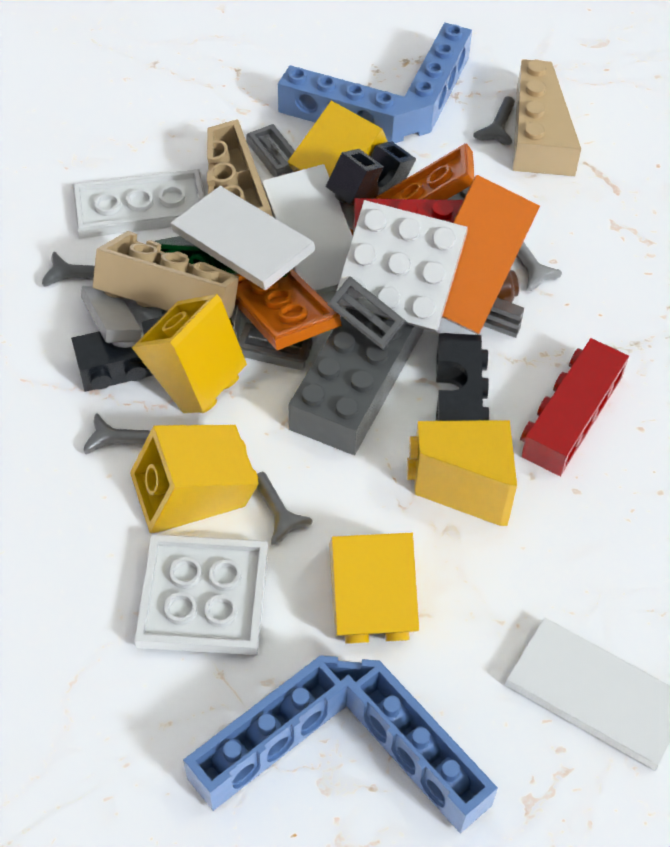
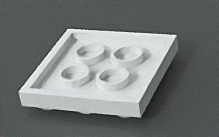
(404, 263)
(202, 595)

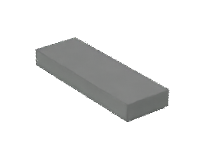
(111, 316)

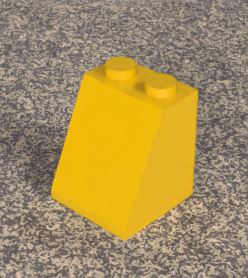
(335, 133)
(193, 352)
(465, 466)
(191, 474)
(374, 586)

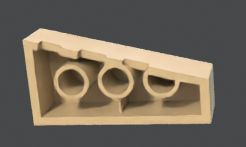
(543, 126)
(233, 166)
(156, 277)

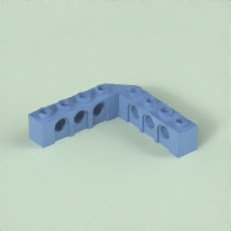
(308, 93)
(378, 702)

